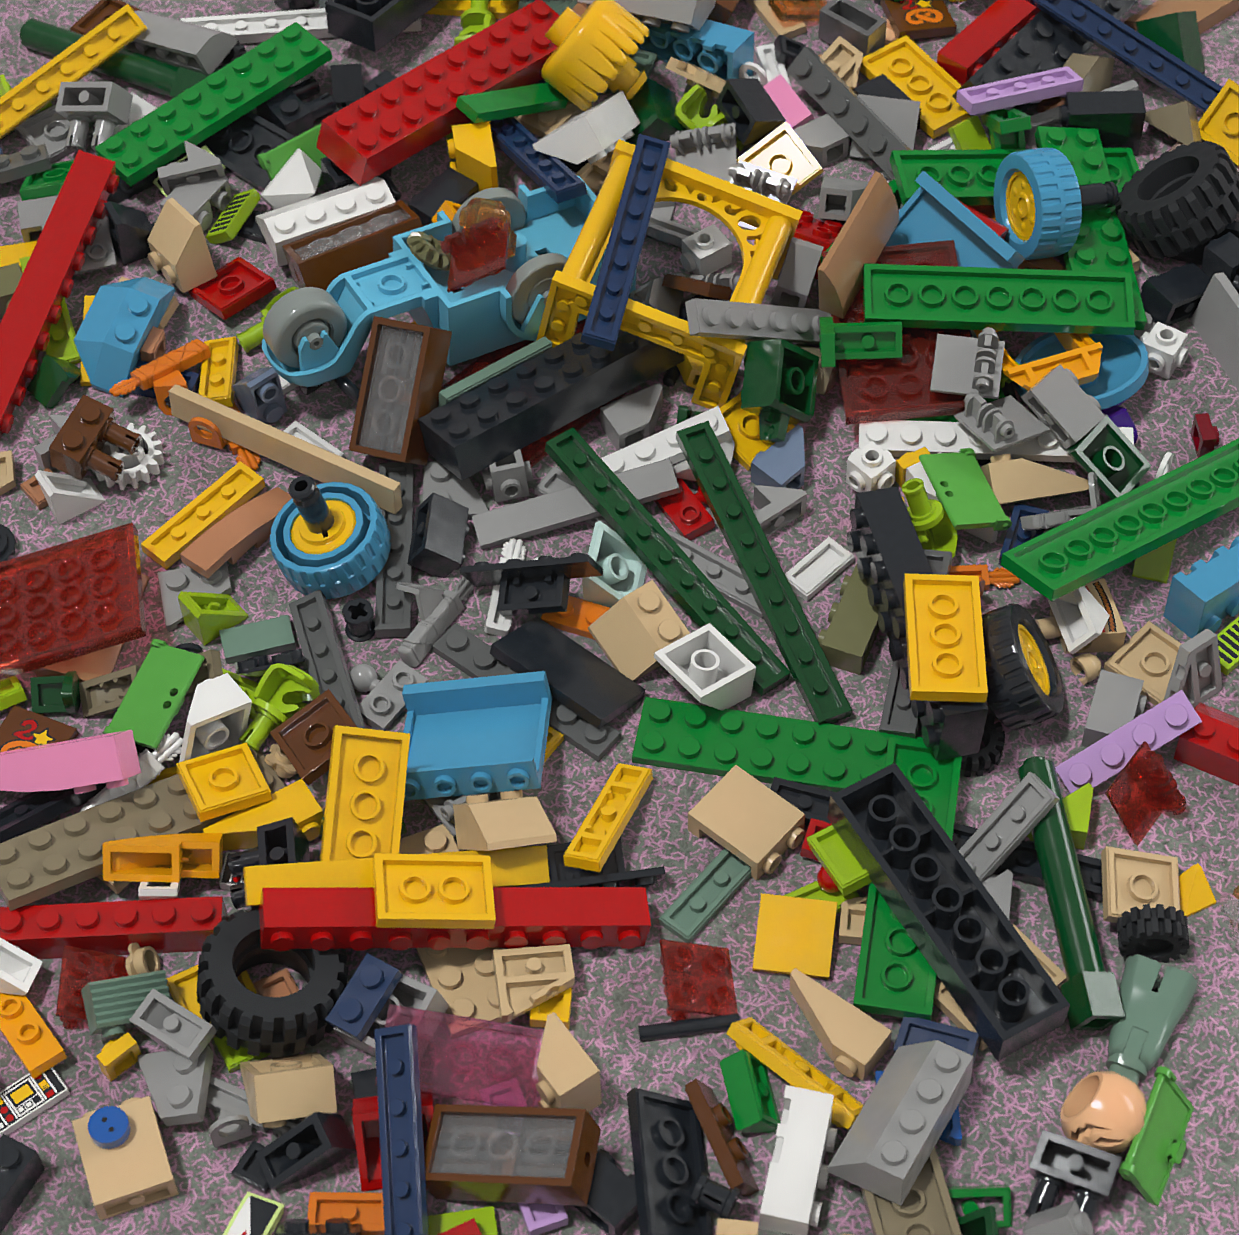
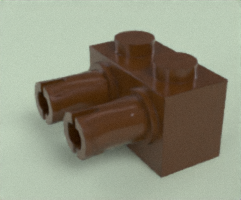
(83, 437)

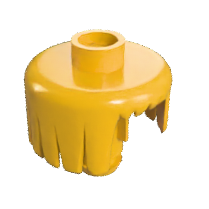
(590, 53)

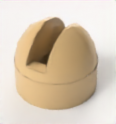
(1088, 663)

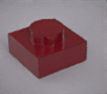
(1203, 434)

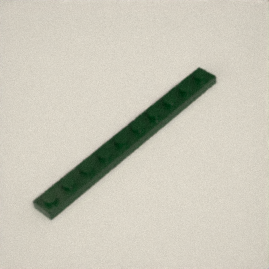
(662, 554)
(763, 574)

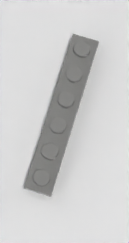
(753, 321)

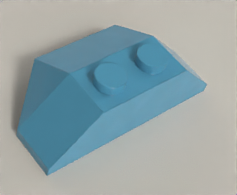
(118, 327)

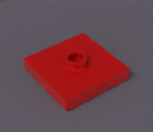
(234, 288)

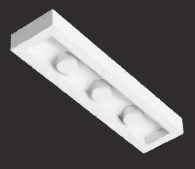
(664, 443)

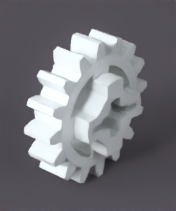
(139, 464)

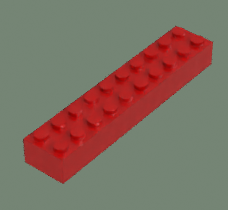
(421, 103)

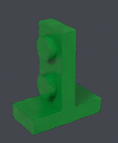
(1007, 128)
(858, 340)

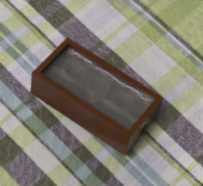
(349, 245)
(398, 388)
(511, 1154)

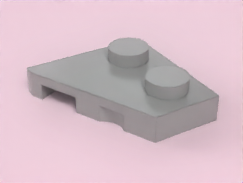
(445, 483)
(188, 580)
(1197, 669)
(178, 1084)

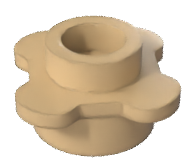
(280, 762)
(141, 960)

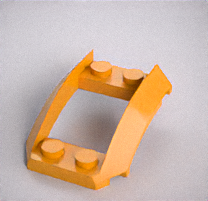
(1081, 358)

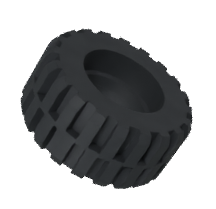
(1180, 199)
(257, 1020)

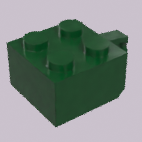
(779, 386)

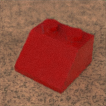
(1212, 744)
(367, 1137)

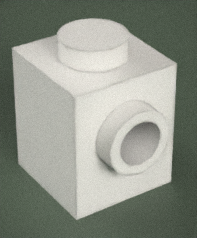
(706, 251)

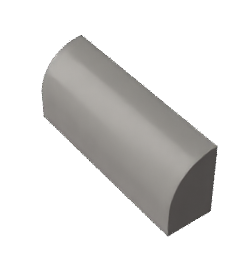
(182, 43)

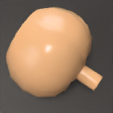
(1104, 1112)

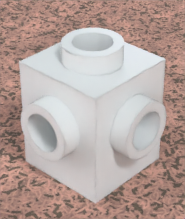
(1165, 349)
(870, 468)

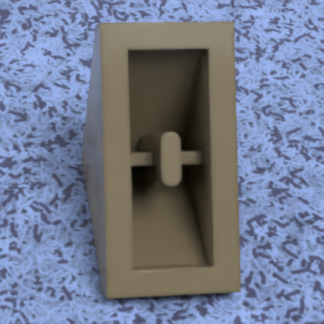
(1176, 121)

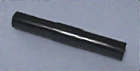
(687, 1027)

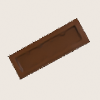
(727, 1149)

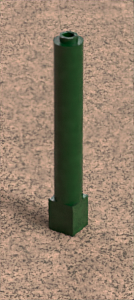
(123, 65)
(1088, 988)

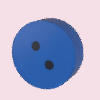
(109, 1127)

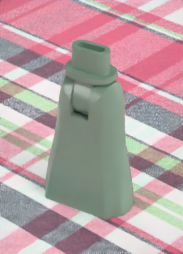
(1149, 1015)

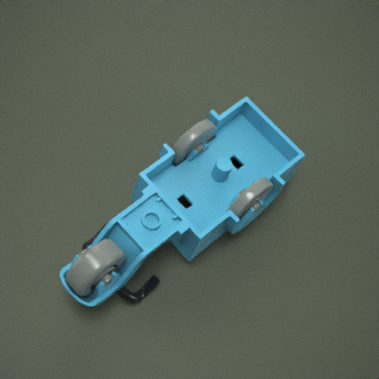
(319, 332)

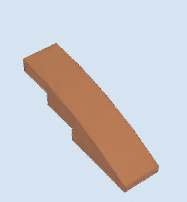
(235, 533)

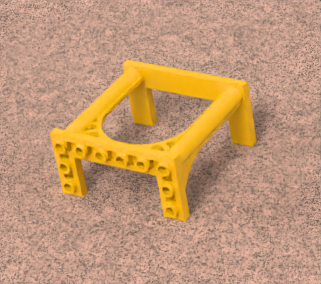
(573, 292)

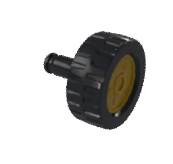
(1019, 669)

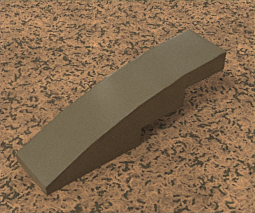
(106, 692)

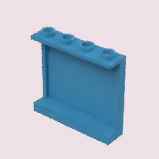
(938, 216)
(476, 735)

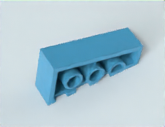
(713, 48)
(1206, 593)

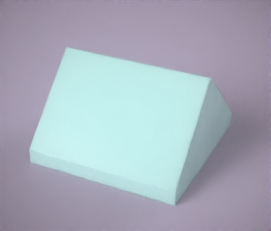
(621, 568)

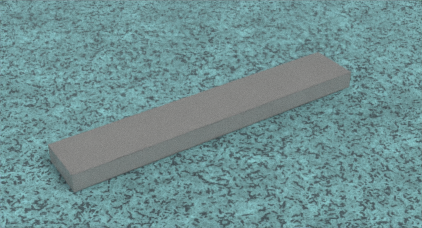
(568, 506)

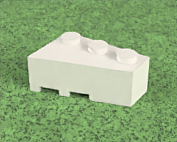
(798, 1162)

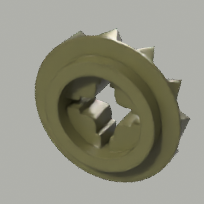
(428, 251)

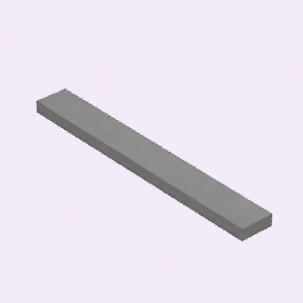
(720, 572)

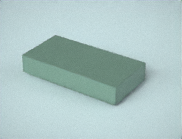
(257, 639)

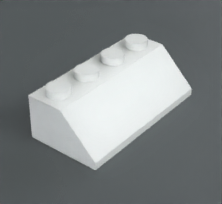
(591, 132)
(319, 213)

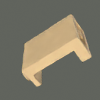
(748, 821)
(134, 1171)

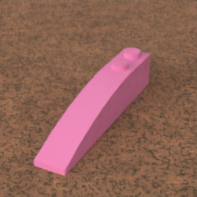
(71, 764)

